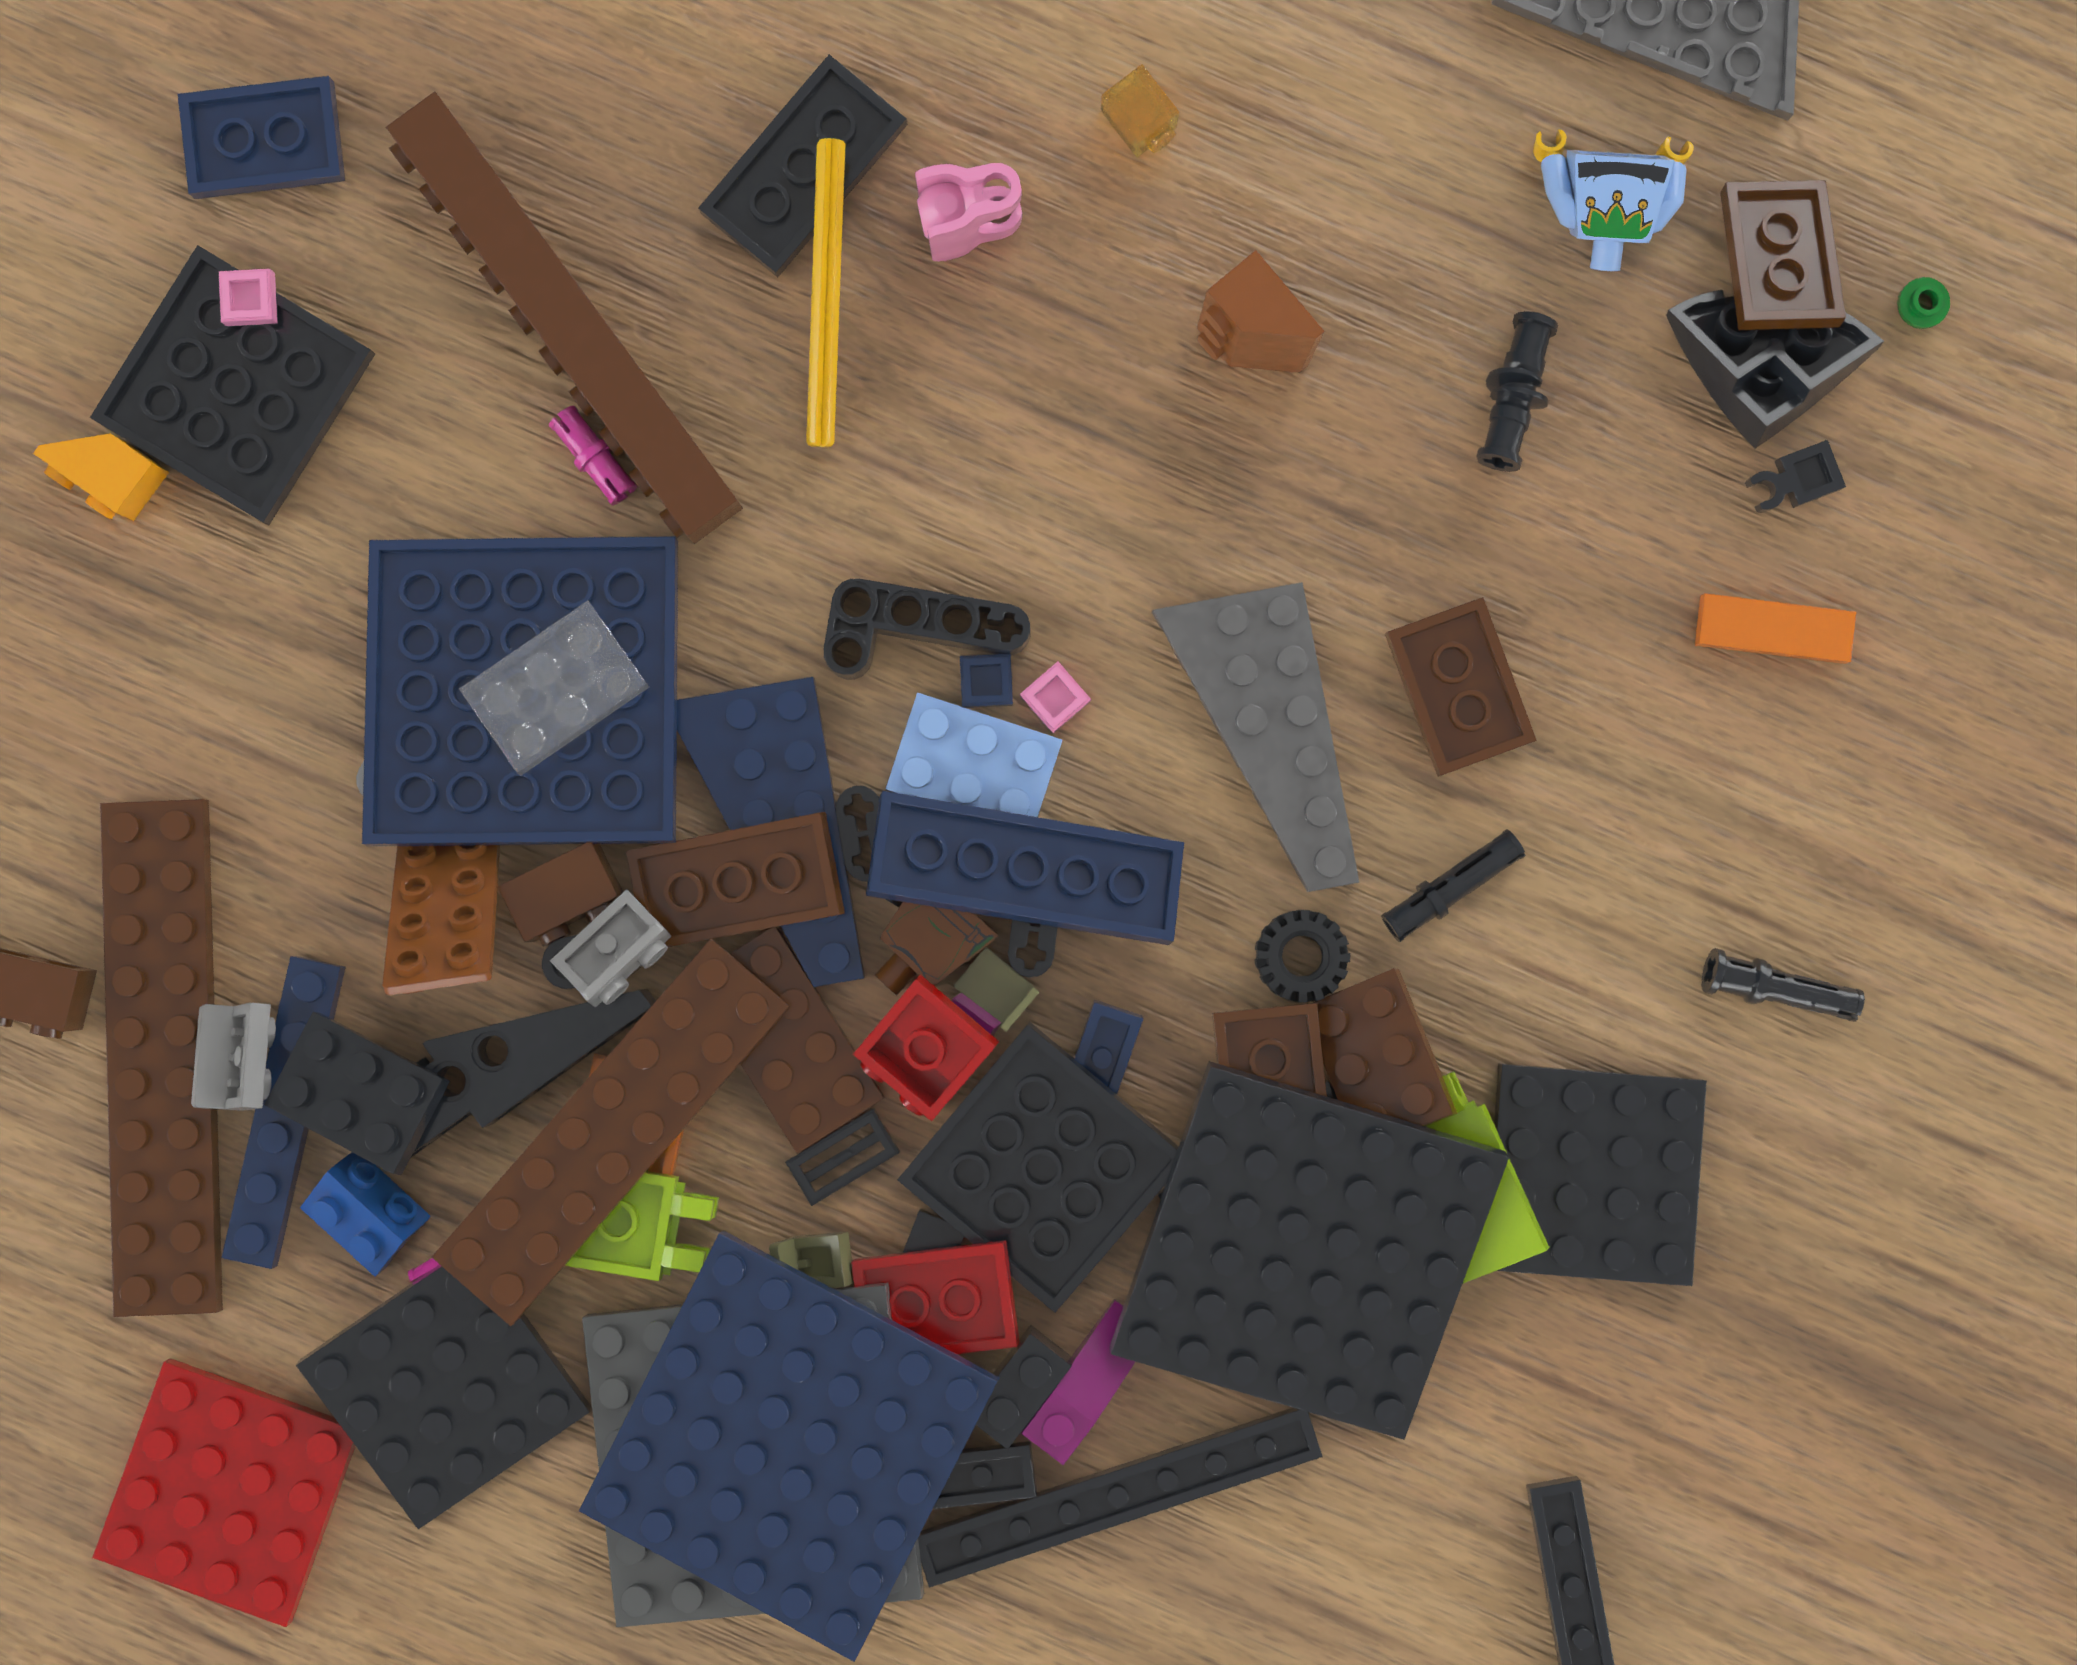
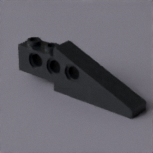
(538, 1053)

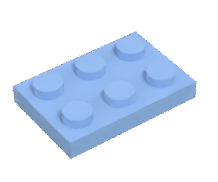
(972, 759)

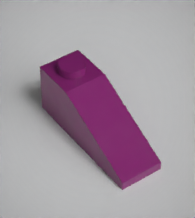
(1082, 1392)

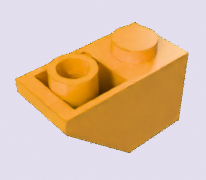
(107, 469)

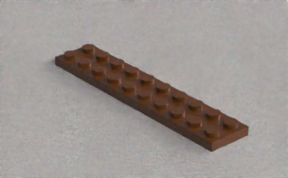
(154, 985)

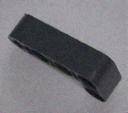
(928, 628)

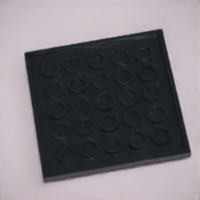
(1307, 1251)

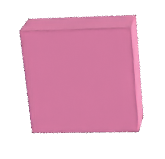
(247, 297)
(1055, 697)

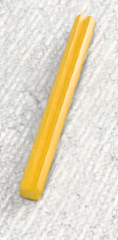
(825, 292)

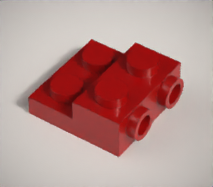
(925, 1049)

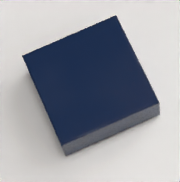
(986, 680)

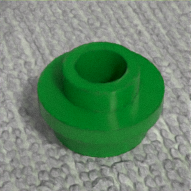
(1913, 313)

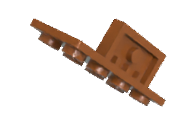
(441, 917)

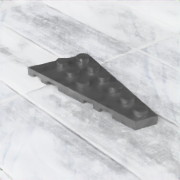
(1720, 45)
(1266, 698)

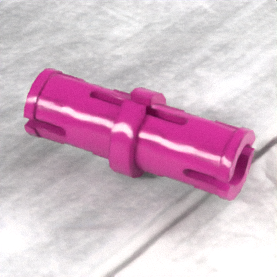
(592, 455)

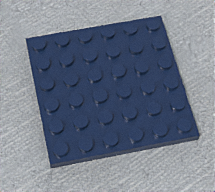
(453, 612)
(788, 1445)

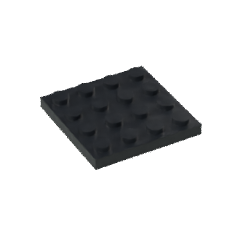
(232, 401)
(1044, 1164)
(1606, 1169)
(441, 1392)

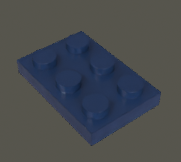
(261, 137)

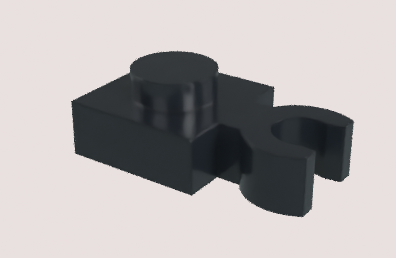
(1801, 476)

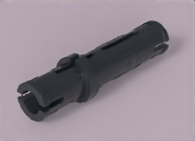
(1437, 896)

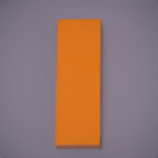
(1775, 628)

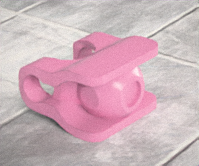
(959, 209)

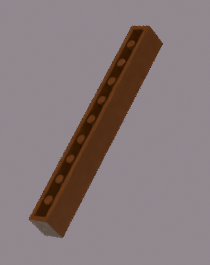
(564, 319)

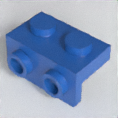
(364, 1212)

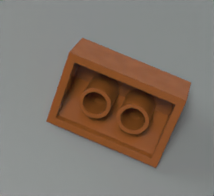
(1257, 321)

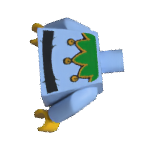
(1612, 194)

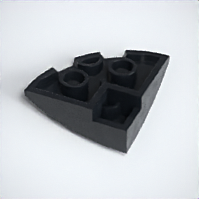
(1765, 374)

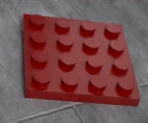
(226, 1492)

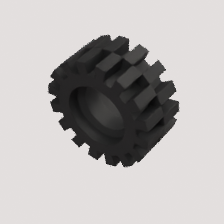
(1333, 951)

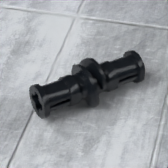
(1516, 391)

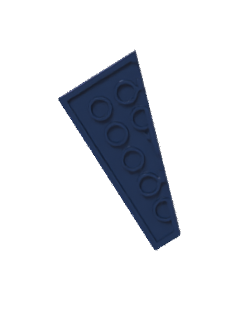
(767, 764)

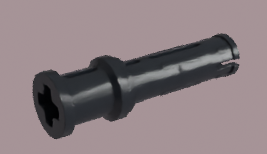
(1759, 982)

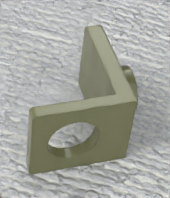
(996, 988)

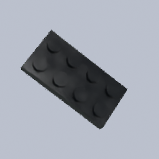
(770, 191)

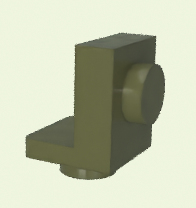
(819, 1256)

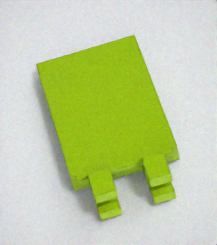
(1511, 1225)
(643, 1231)

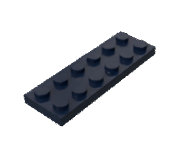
(1025, 868)

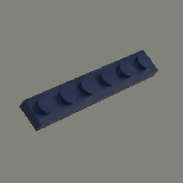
(275, 1140)

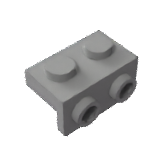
(612, 950)
(232, 1056)

